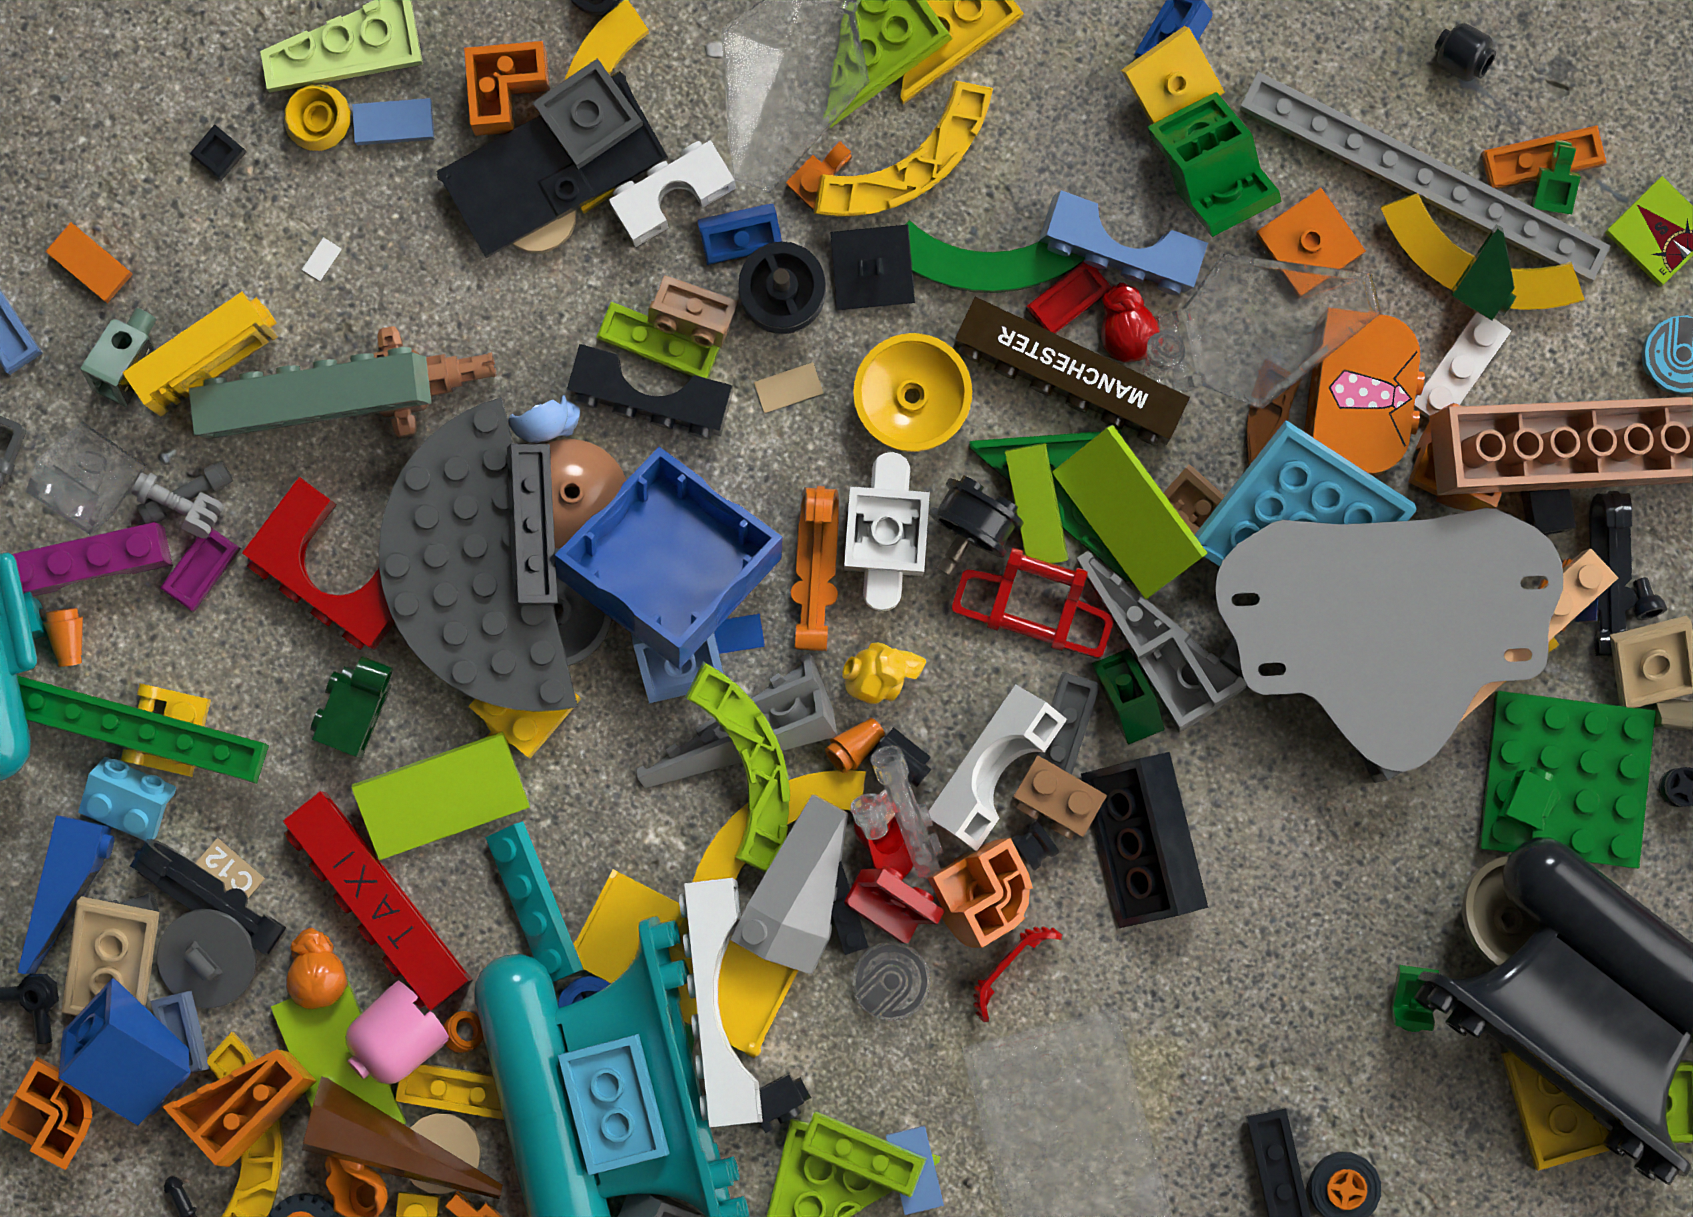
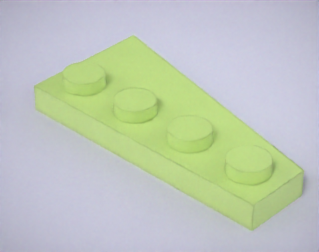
(359, 44)

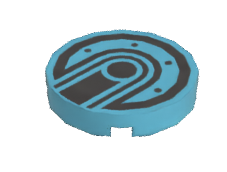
(1669, 355)

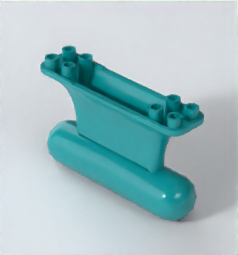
(523, 1041)

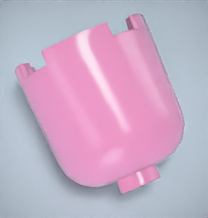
(393, 1036)

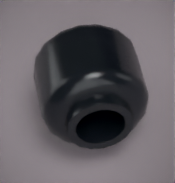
(1465, 52)

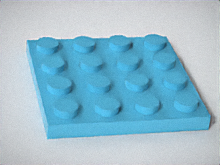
(1298, 482)

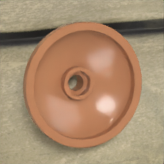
(594, 476)

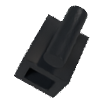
(914, 756)

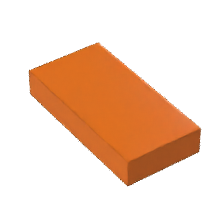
(89, 262)

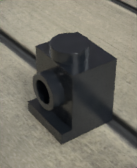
(781, 1100)

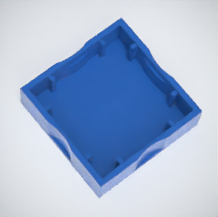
(668, 557)

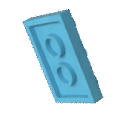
(613, 1104)

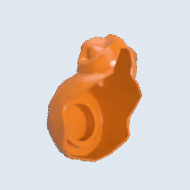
(316, 973)
(355, 1188)

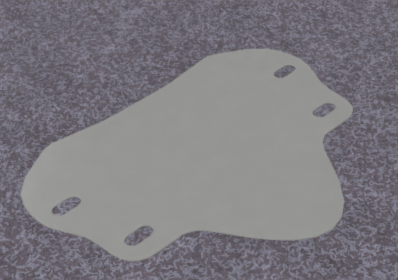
(1392, 620)

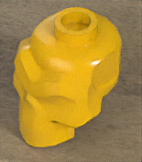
(880, 672)

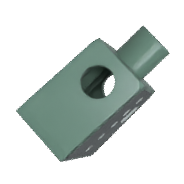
(115, 352)

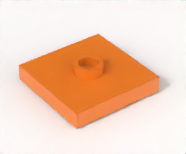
(1311, 235)

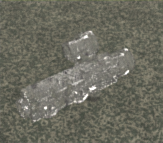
(898, 800)

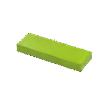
(636, 335)
(1037, 503)
(863, 1154)

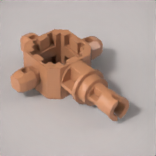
(443, 376)

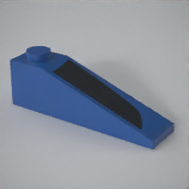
(70, 866)

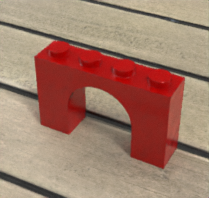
(281, 551)

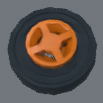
(1359, 1191)

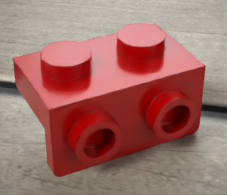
(891, 903)

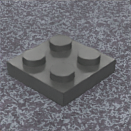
(587, 113)

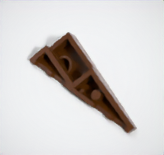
(360, 1133)

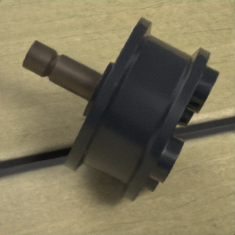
(782, 287)
(974, 521)

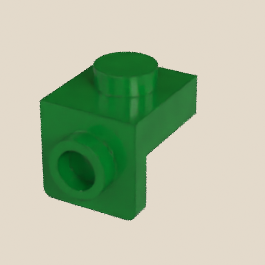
(1404, 1009)

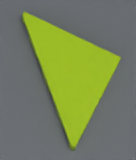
(894, 40)
(818, 1188)

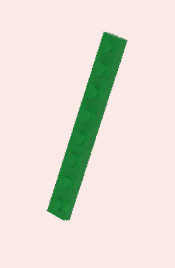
(142, 730)

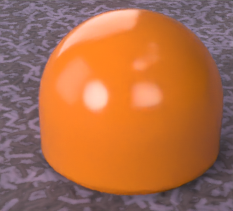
(454, 1042)

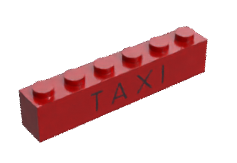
(376, 900)

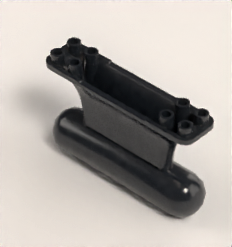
(1587, 1001)

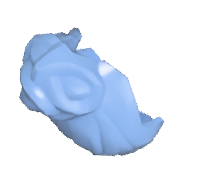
(546, 421)

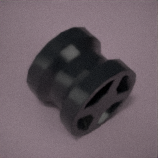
(1684, 786)
(1035, 845)

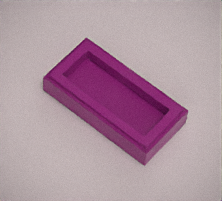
(200, 569)

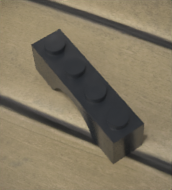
(698, 405)

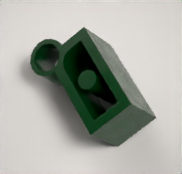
(352, 706)

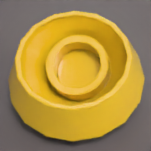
(328, 113)

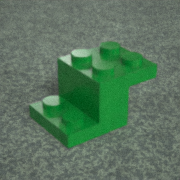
(1214, 164)

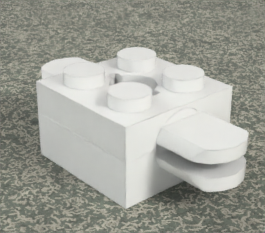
(886, 531)

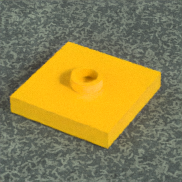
(1171, 76)

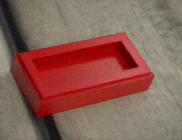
(1068, 298)

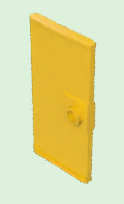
(747, 984)

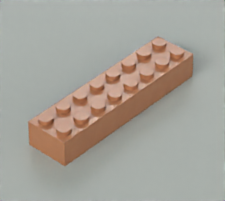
(1562, 445)

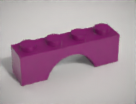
(93, 557)

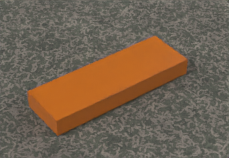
(1521, 161)

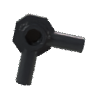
(38, 997)

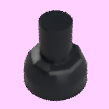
(1648, 604)

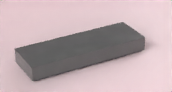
(1075, 702)

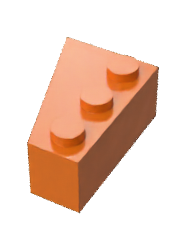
(242, 1106)

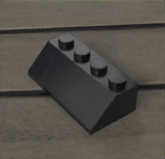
(1146, 841)

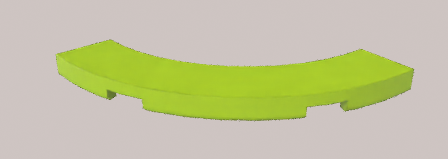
(761, 760)

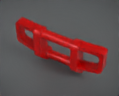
(1056, 637)

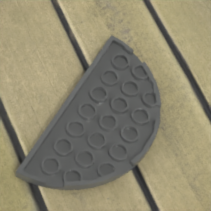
(452, 572)

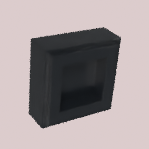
(218, 152)

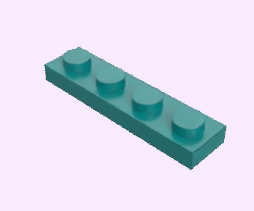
(533, 901)

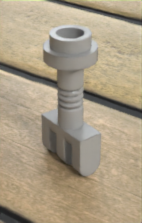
(199, 515)

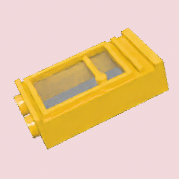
(201, 352)

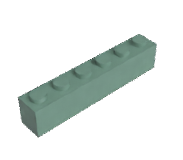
(310, 394)

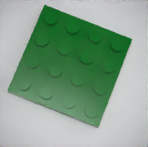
(1598, 767)

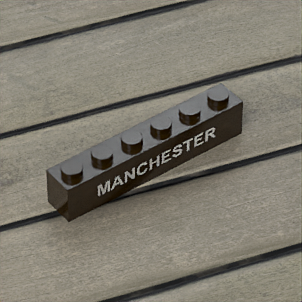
(1070, 371)

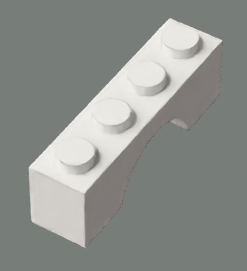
(1018, 728)

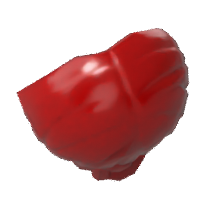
(1126, 324)

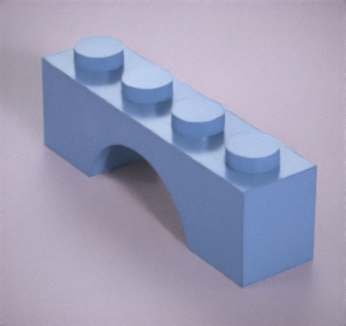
(1076, 228)

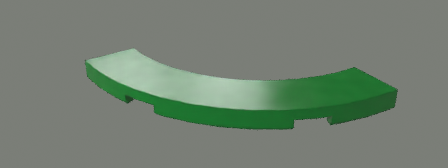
(986, 270)

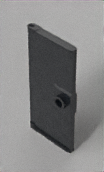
(531, 180)

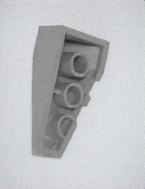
(794, 901)

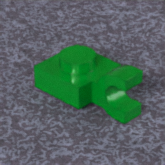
(1557, 186)

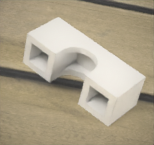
(697, 171)

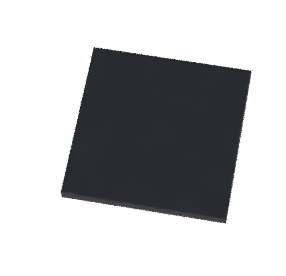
(872, 267)

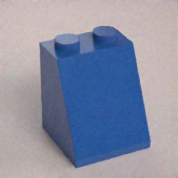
(122, 1055)

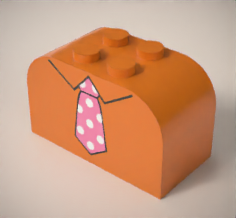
(1367, 394)

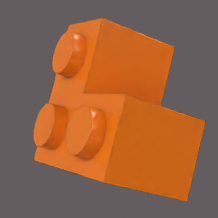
(495, 74)

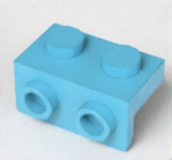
(126, 798)

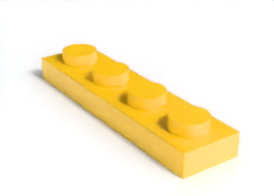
(451, 1090)

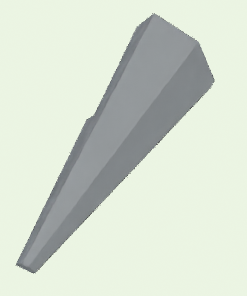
(1179, 670)
(793, 707)

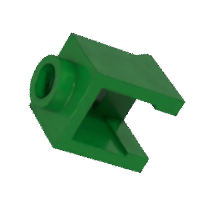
(1530, 798)

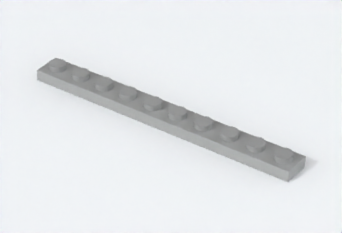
(1424, 175)

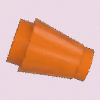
(65, 635)
(854, 745)

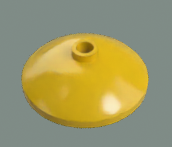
(920, 365)

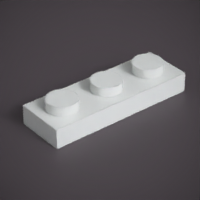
(1462, 364)

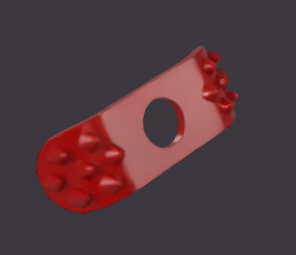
(984, 991)

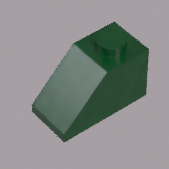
(1488, 278)
(1129, 696)

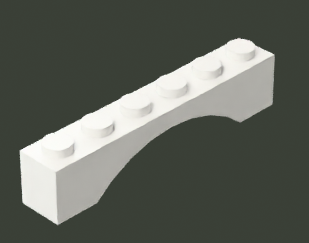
(712, 918)

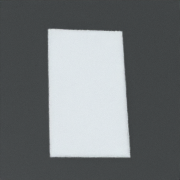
(321, 259)

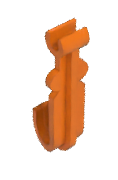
(816, 565)

